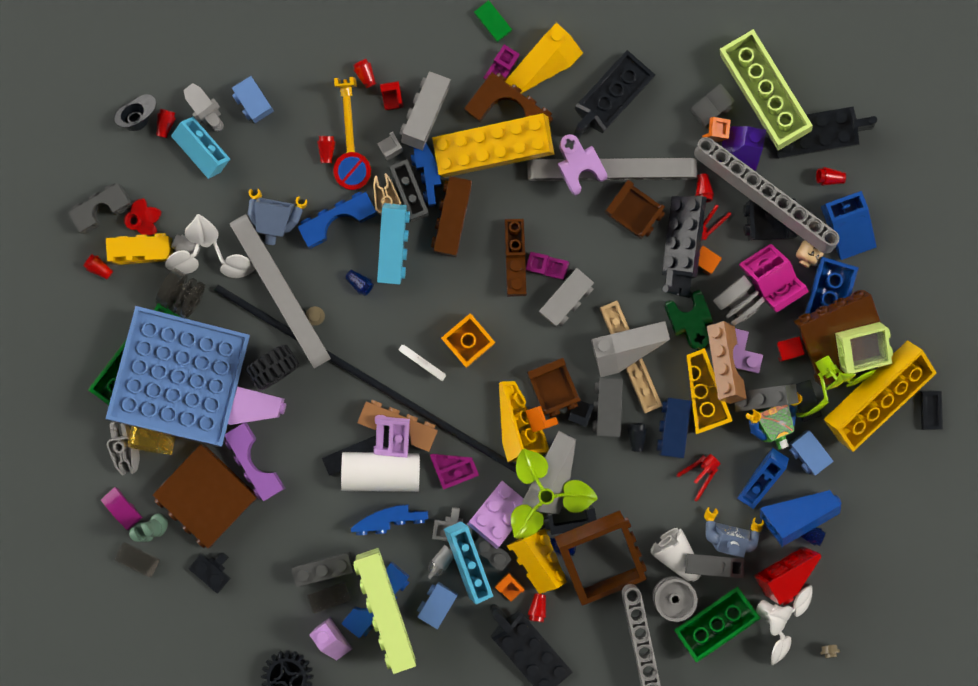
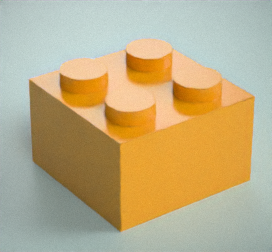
(468, 340)

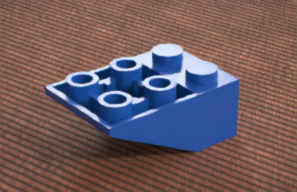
(852, 222)

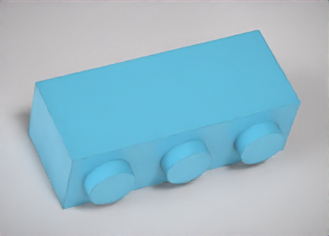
(200, 147)

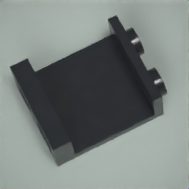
(763, 225)

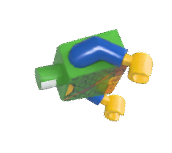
(774, 423)

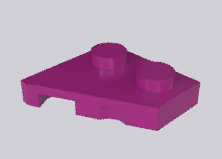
(453, 469)

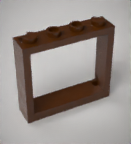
(589, 532)

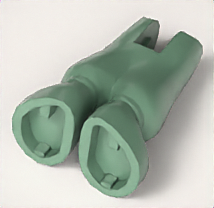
(147, 530)

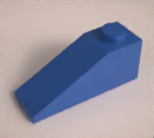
(763, 478)

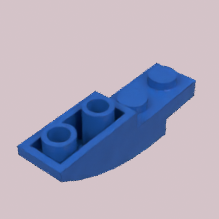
(425, 161)
(381, 520)

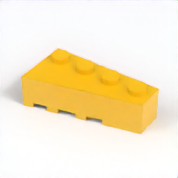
(707, 408)

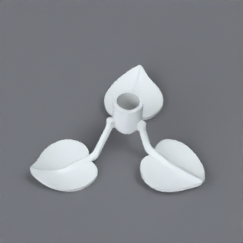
(205, 234)
(778, 617)

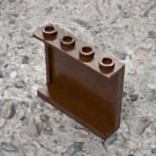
(820, 327)
(204, 496)

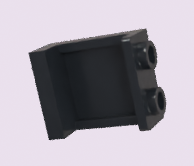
(563, 527)

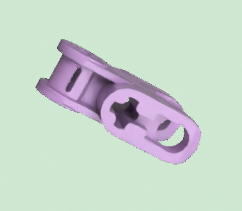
(579, 161)

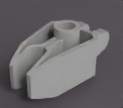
(205, 109)
(119, 452)

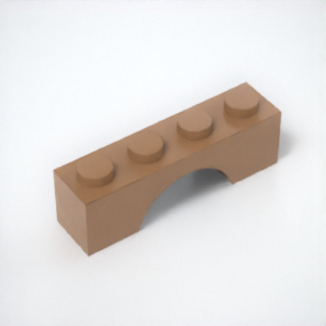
(728, 381)
(421, 434)

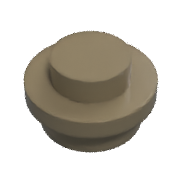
(315, 315)
(830, 651)

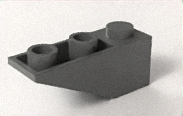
(714, 566)

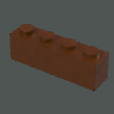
(452, 216)

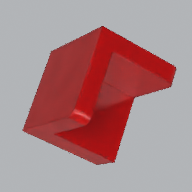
(391, 95)
(790, 348)

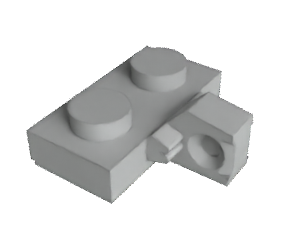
(440, 525)

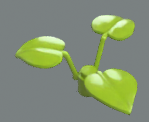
(828, 370)
(529, 468)

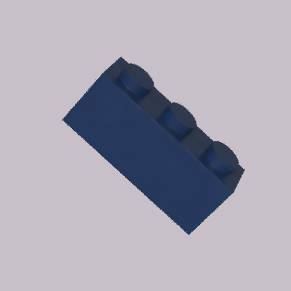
(674, 427)

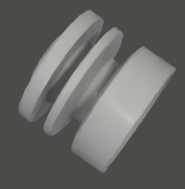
(739, 300)

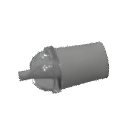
(440, 562)

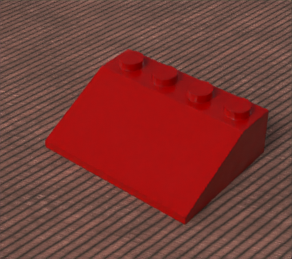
(787, 576)

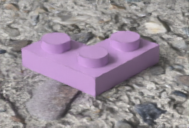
(744, 359)

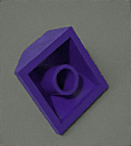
(745, 144)

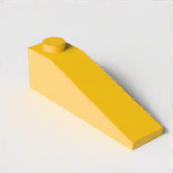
(550, 56)
(515, 424)

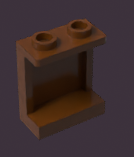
(635, 210)
(554, 387)

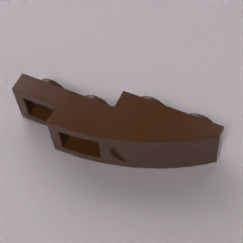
(515, 257)

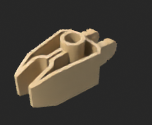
(383, 196)

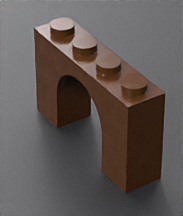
(496, 90)

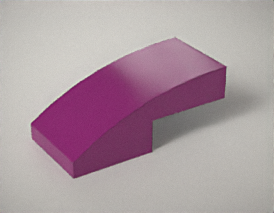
(503, 62)
(547, 266)
(121, 509)

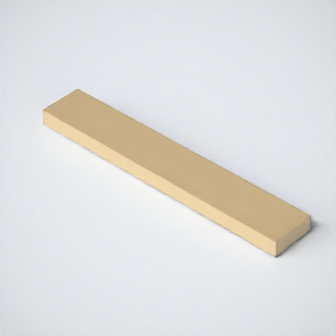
(637, 371)

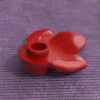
(145, 217)

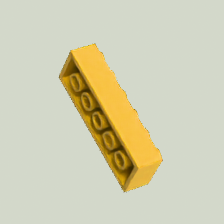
(493, 145)
(880, 396)

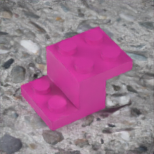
(773, 277)

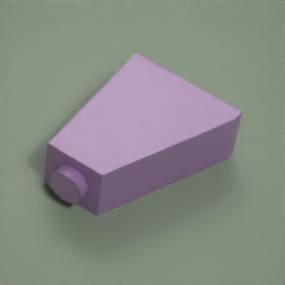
(255, 406)
(330, 639)

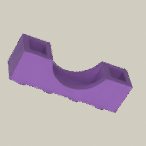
(241, 441)

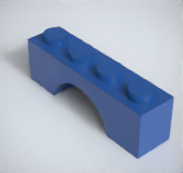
(315, 230)
(359, 618)

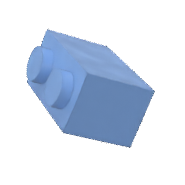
(252, 99)
(810, 453)
(437, 604)

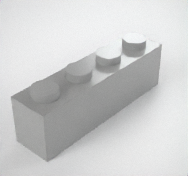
(425, 110)

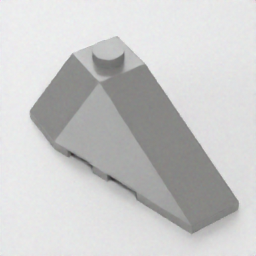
(624, 348)
(559, 462)

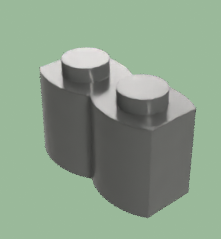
(712, 105)
(498, 557)

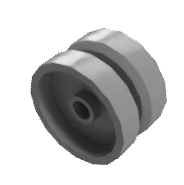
(678, 609)

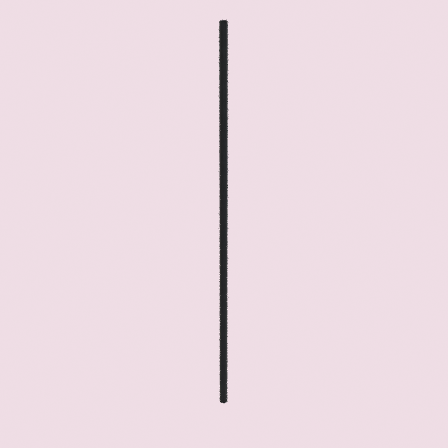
(373, 382)

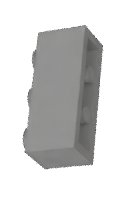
(567, 298)

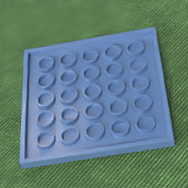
(177, 377)

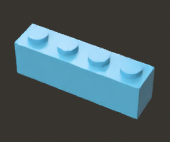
(392, 243)
(468, 562)

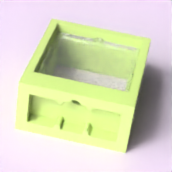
(864, 348)

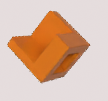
(718, 129)
(708, 260)
(538, 421)
(509, 587)

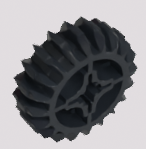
(286, 668)

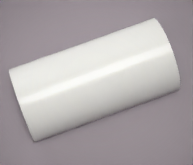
(379, 473)

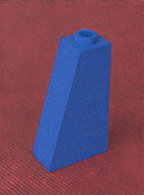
(798, 516)

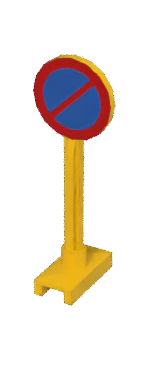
(351, 168)

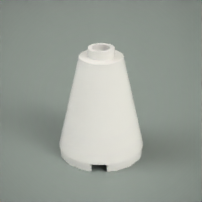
(673, 551)

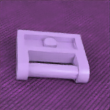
(398, 436)

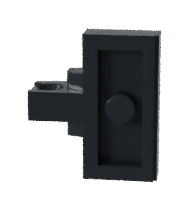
(211, 571)

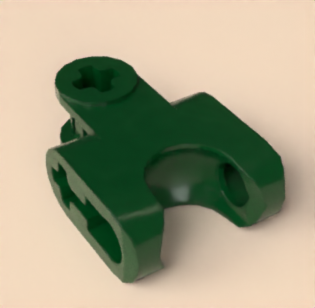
(691, 322)

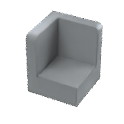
(390, 147)

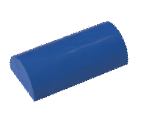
(831, 282)

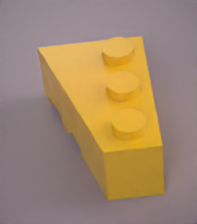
(138, 249)
(540, 561)

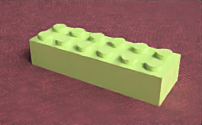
(765, 90)
(386, 613)

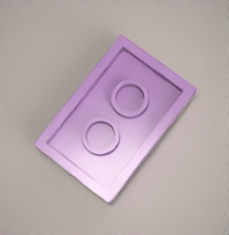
(494, 516)

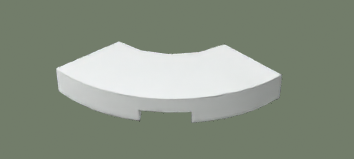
(422, 362)

